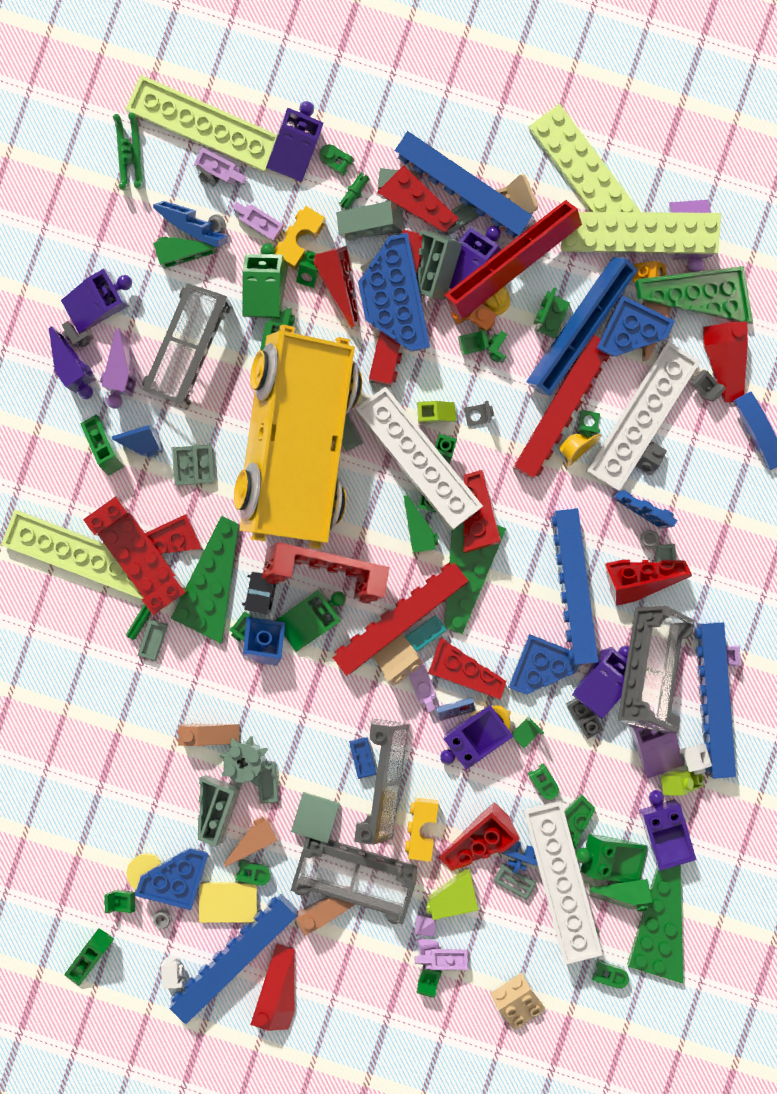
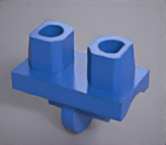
(528, 857)

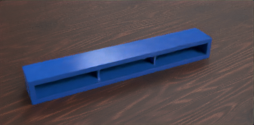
(463, 184)
(582, 325)
(575, 586)
(715, 698)
(233, 958)

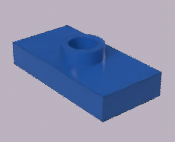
(362, 757)

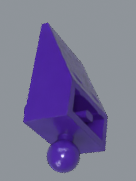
(292, 144)
(469, 257)
(93, 302)
(69, 367)
(603, 681)
(478, 737)
(668, 835)

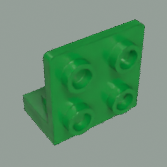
(551, 317)

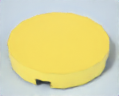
(140, 865)

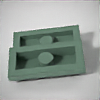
(192, 465)
(315, 817)

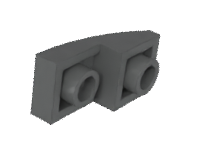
(585, 718)

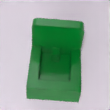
(496, 341)
(473, 342)
(238, 628)
(119, 901)
(428, 982)

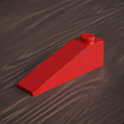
(334, 270)
(727, 352)
(638, 580)
(483, 837)
(277, 996)

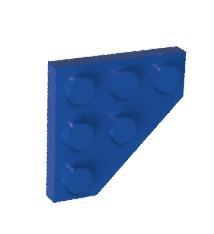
(633, 328)
(646, 510)
(540, 665)
(174, 880)

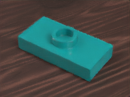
(426, 633)

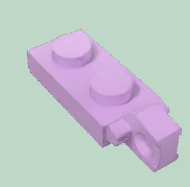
(219, 167)
(259, 221)
(423, 687)
(444, 959)

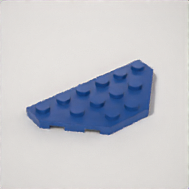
(392, 295)

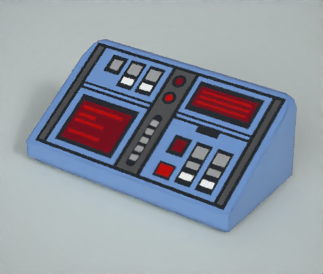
(455, 709)

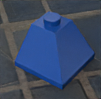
(141, 440)
(263, 640)

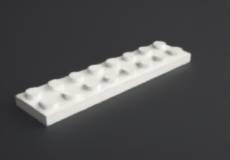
(643, 416)
(418, 458)
(562, 882)

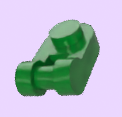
(329, 156)
(548, 788)
(260, 873)
(617, 975)

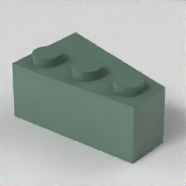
(370, 221)
(438, 264)
(216, 808)

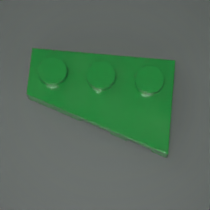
(578, 816)

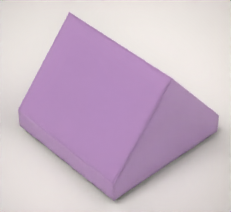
(733, 655)

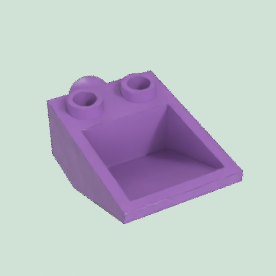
(696, 206)
(119, 371)
(656, 750)

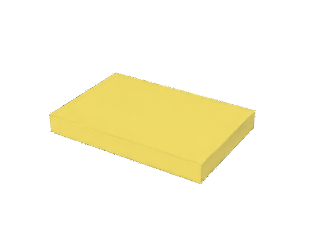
(227, 902)

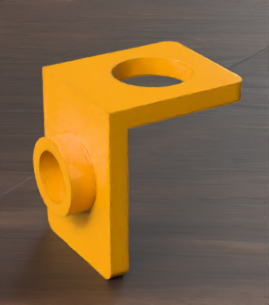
(648, 270)

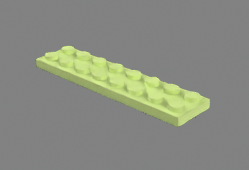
(201, 123)
(580, 163)
(645, 233)
(66, 550)

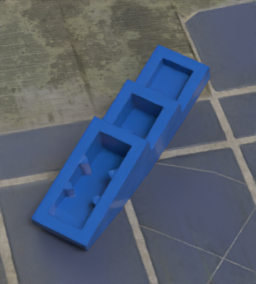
(186, 220)
(758, 427)

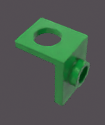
(307, 266)
(588, 431)
(526, 732)

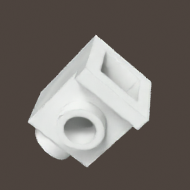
(696, 758)
(172, 973)

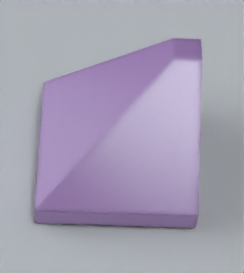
(425, 925)
(426, 944)

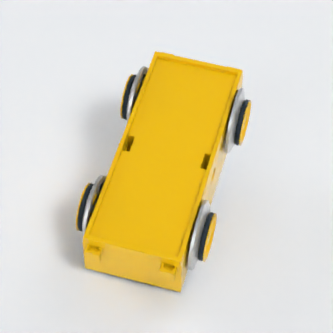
(296, 416)

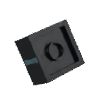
(259, 594)

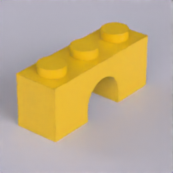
(306, 222)
(423, 812)

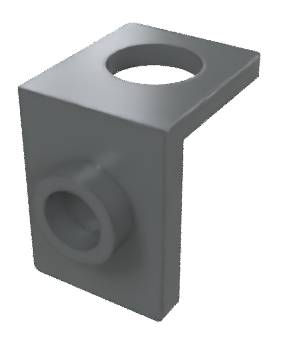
(206, 177)
(485, 410)

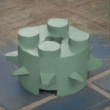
(253, 756)

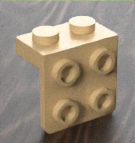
(521, 194)
(398, 660)
(517, 1001)

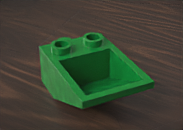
(263, 283)
(309, 620)
(612, 858)

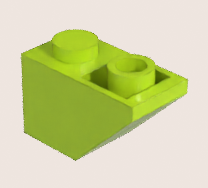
(436, 412)
(681, 782)

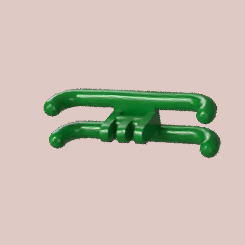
(128, 152)

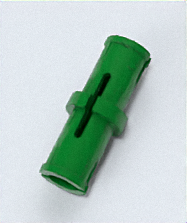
(354, 191)

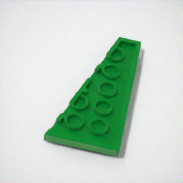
(709, 292)
(475, 567)
(209, 587)
(659, 934)

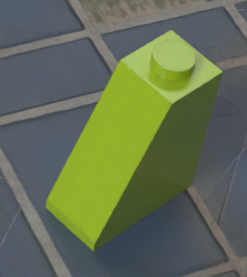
(453, 897)

